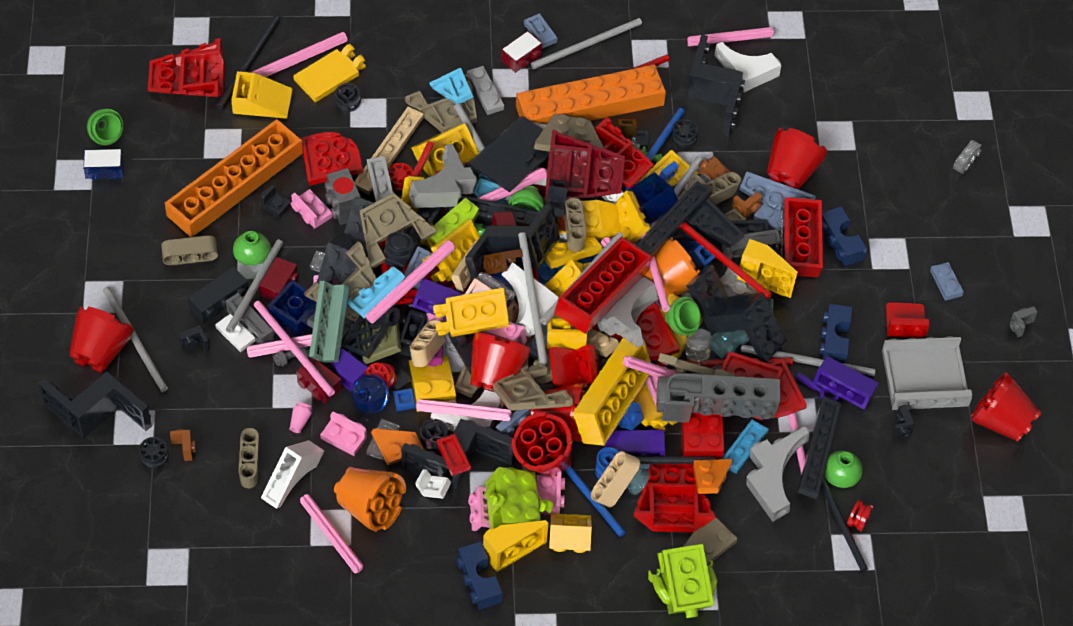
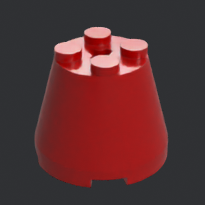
(794, 157)
(98, 338)
(495, 359)
(576, 391)
(1006, 409)
(542, 435)

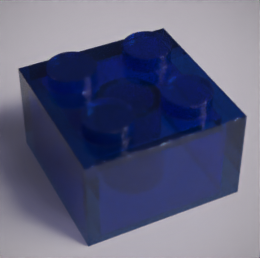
(654, 197)
(292, 308)

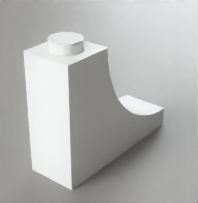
(755, 68)
(545, 297)
(487, 399)
(292, 466)

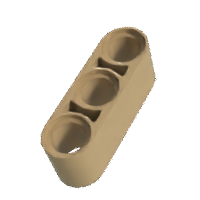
(426, 344)
(615, 479)

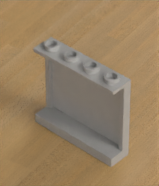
(925, 373)

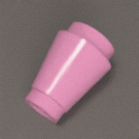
(300, 416)

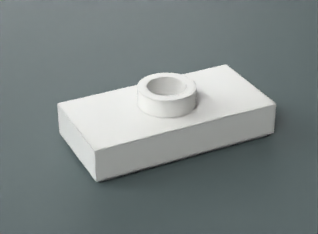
(240, 338)

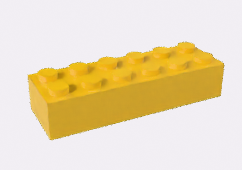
(610, 395)

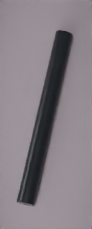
(672, 459)

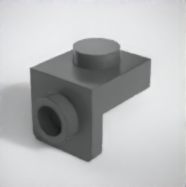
(1021, 318)

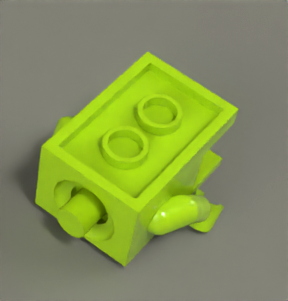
(514, 497)
(685, 581)

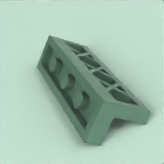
(331, 322)

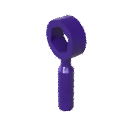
(808, 382)

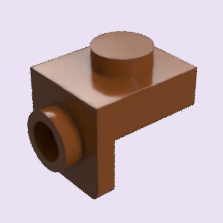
(712, 168)
(749, 206)
(184, 437)

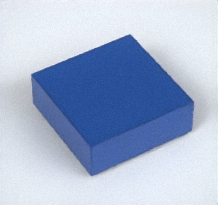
(669, 171)
(404, 399)

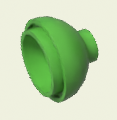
(110, 129)
(527, 198)
(251, 252)
(683, 316)
(843, 474)

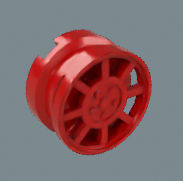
(398, 176)
(383, 370)
(862, 515)

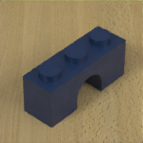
(847, 249)
(837, 320)
(484, 591)

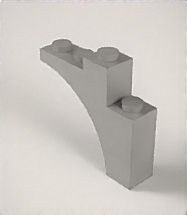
(446, 186)
(623, 315)
(771, 462)

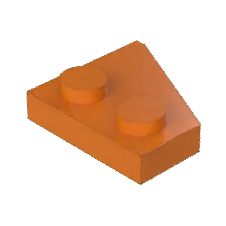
(391, 442)
(710, 474)

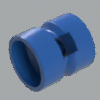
(603, 460)

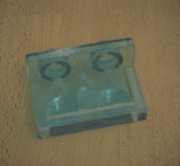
(728, 341)

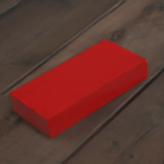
(453, 454)

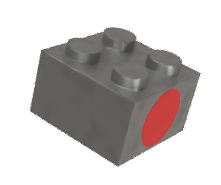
(340, 194)

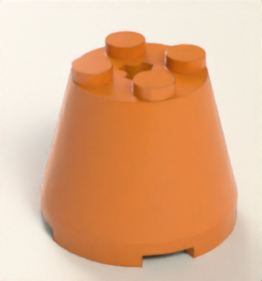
(674, 268)
(371, 496)

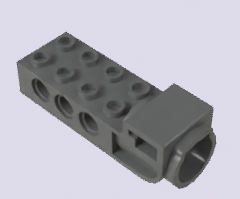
(714, 394)

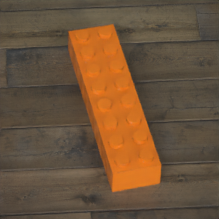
(594, 96)
(233, 178)

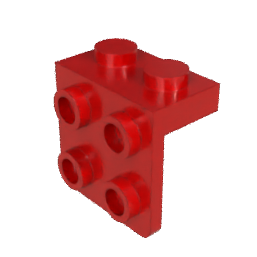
(906, 320)
(573, 366)

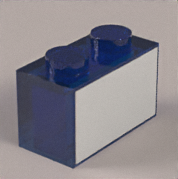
(103, 163)

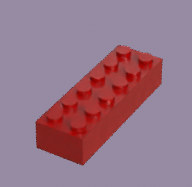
(603, 285)

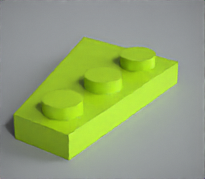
(463, 211)

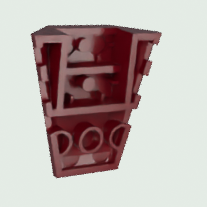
(587, 167)

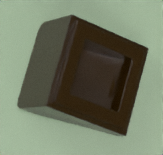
(628, 127)

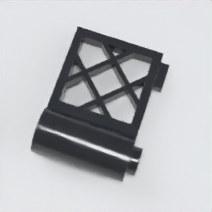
(388, 319)

